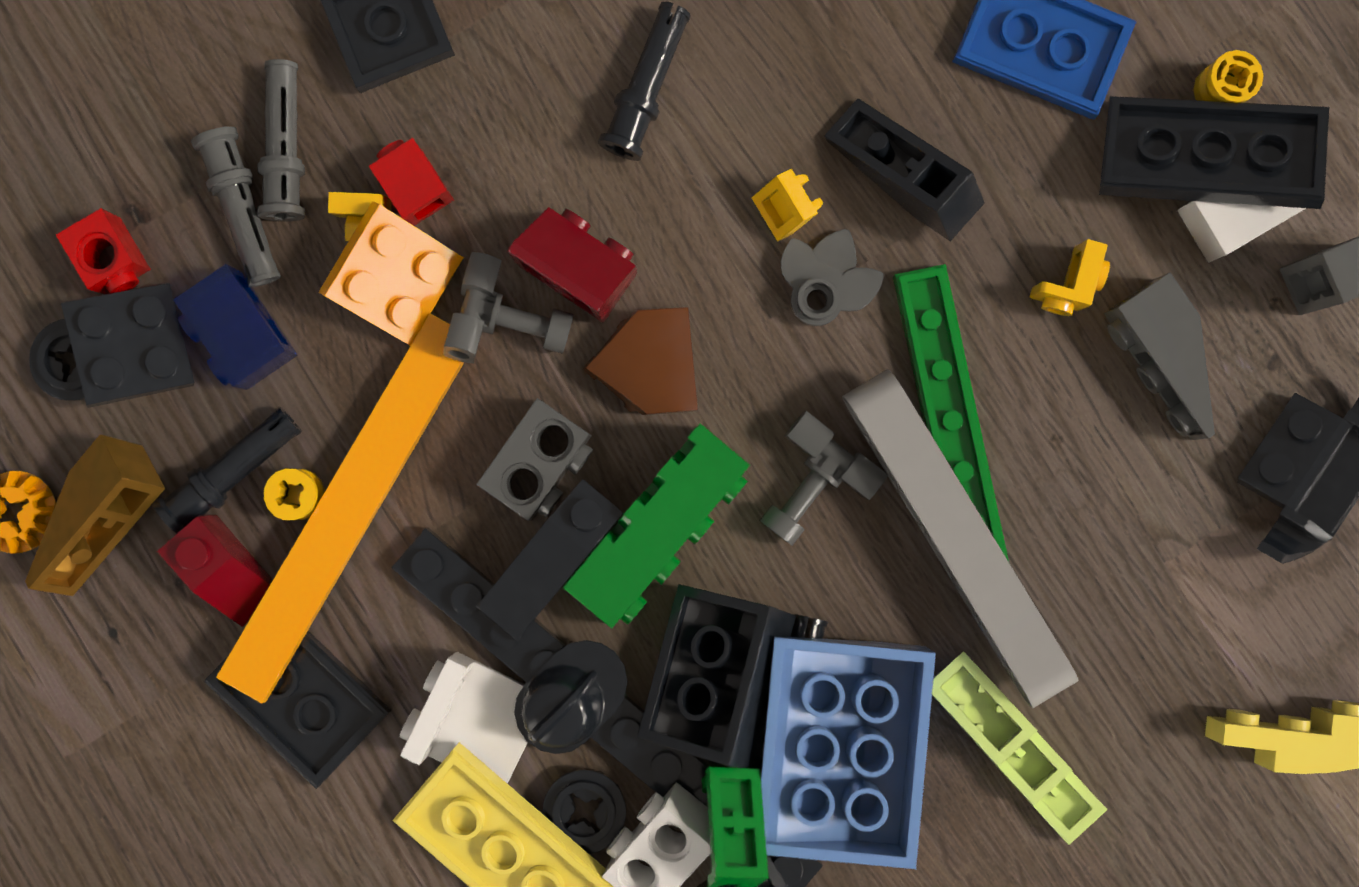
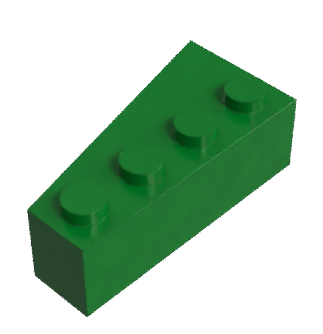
(657, 526)

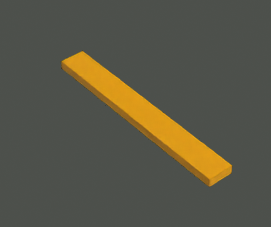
(342, 515)

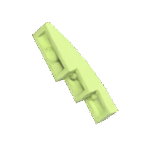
(1016, 748)

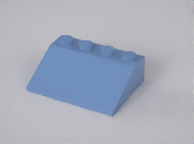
(846, 750)

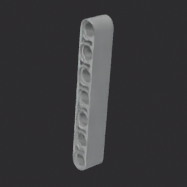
(960, 538)

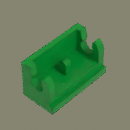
(736, 827)

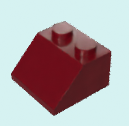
(574, 262)

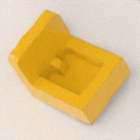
(1084, 275)

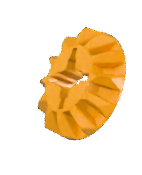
(35, 516)

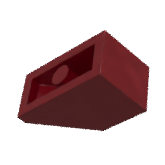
(217, 567)

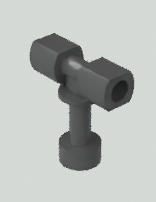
(483, 311)
(828, 465)

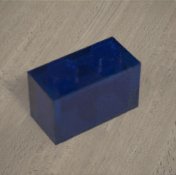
(233, 328)

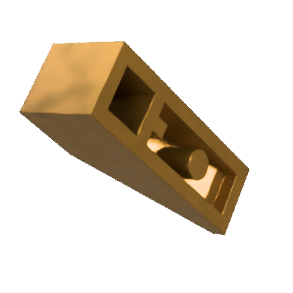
(93, 513)

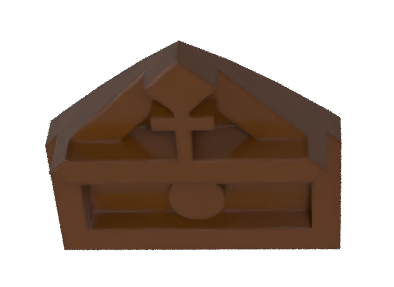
(649, 362)

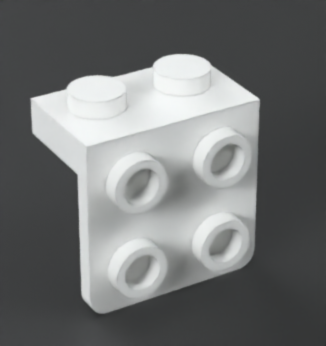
(469, 707)

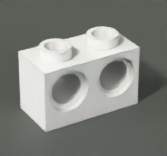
(669, 853)

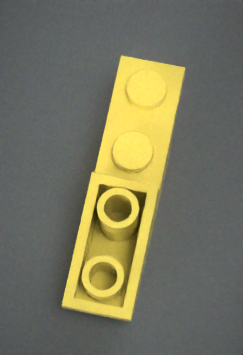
(1295, 744)

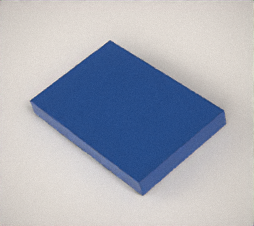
(1047, 49)

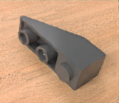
(1168, 344)

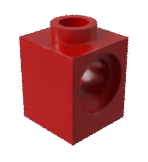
(410, 181)
(88, 238)

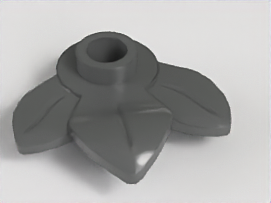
(830, 271)

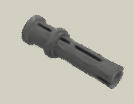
(274, 167)
(231, 184)

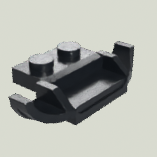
(1309, 471)

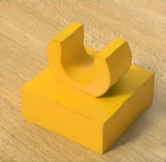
(786, 204)
(353, 207)

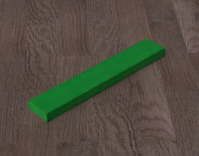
(945, 384)

